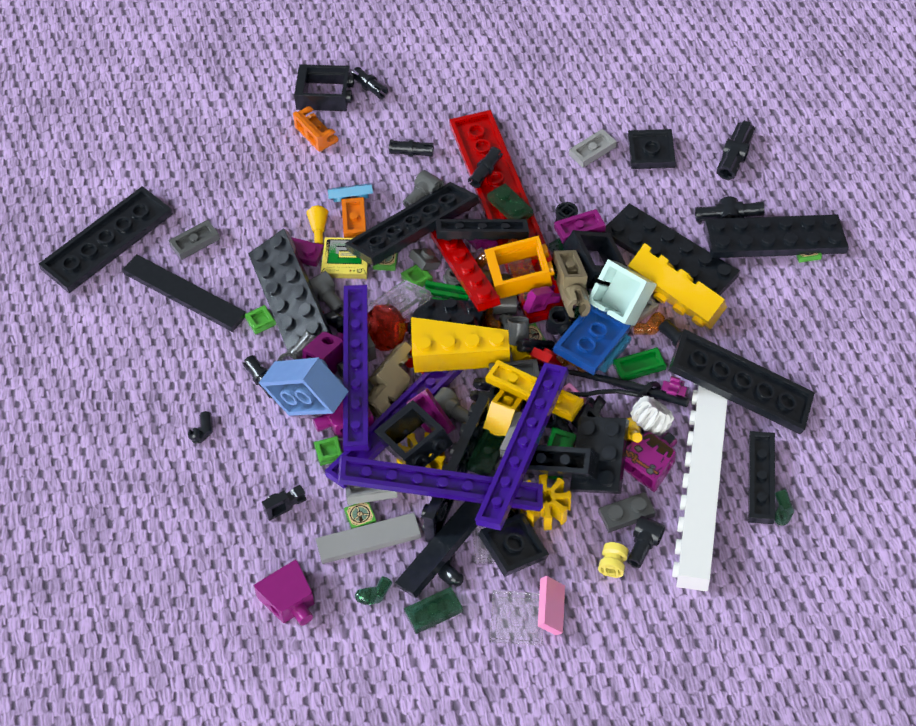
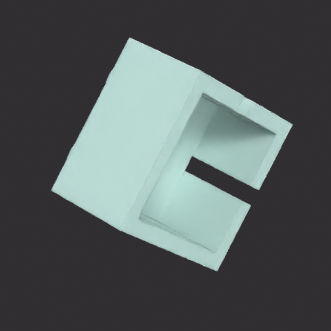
(626, 293)

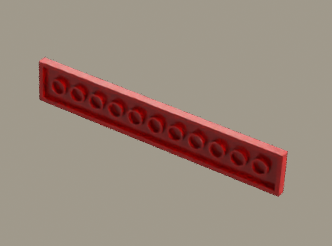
(474, 138)

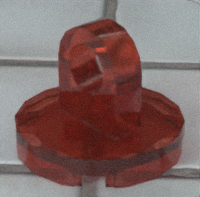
(386, 326)

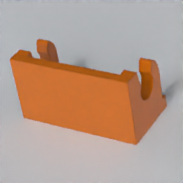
(314, 129)

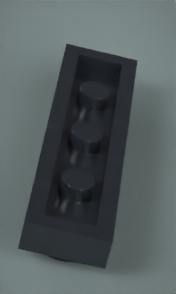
(482, 229)
(761, 478)

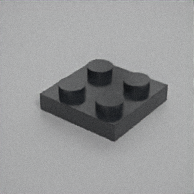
(651, 149)
(514, 545)

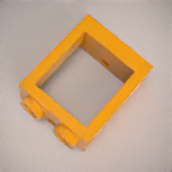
(517, 251)

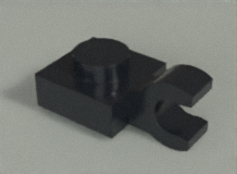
(590, 409)

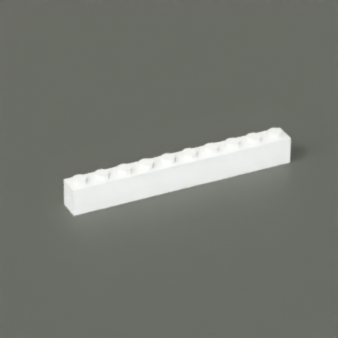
(702, 491)

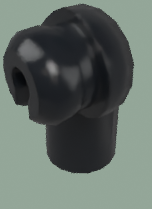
(335, 320)
(199, 434)
(450, 574)

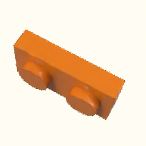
(353, 217)

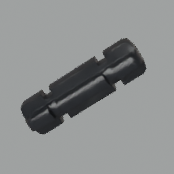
(528, 345)

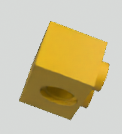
(502, 412)

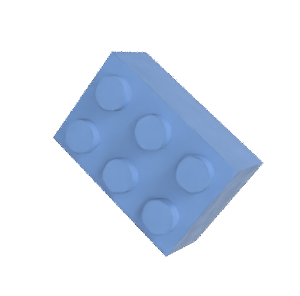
(304, 386)

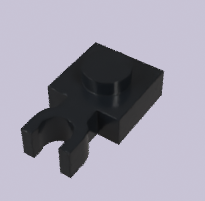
(281, 502)

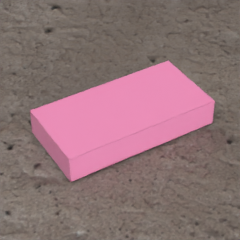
(551, 605)

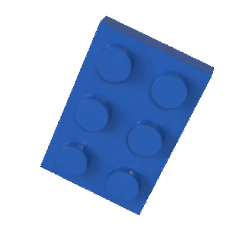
(591, 340)

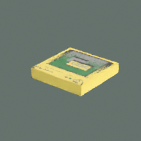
(340, 262)

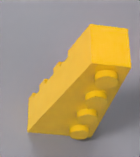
(678, 289)
(456, 345)

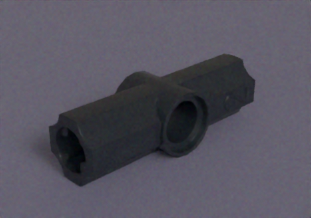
(735, 150)

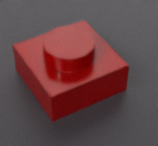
(544, 356)

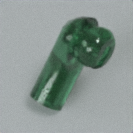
(375, 594)

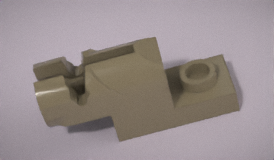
(572, 281)
(389, 380)

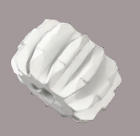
(652, 415)

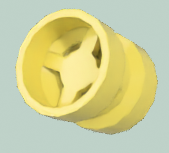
(613, 557)

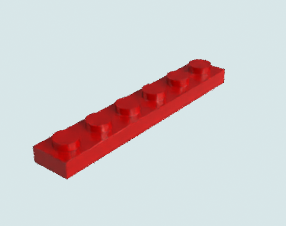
(468, 272)

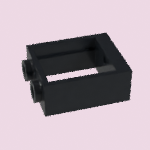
(326, 75)
(593, 241)
(406, 422)

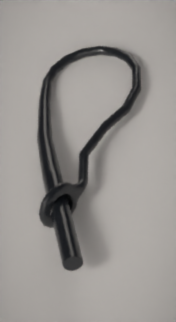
(635, 389)

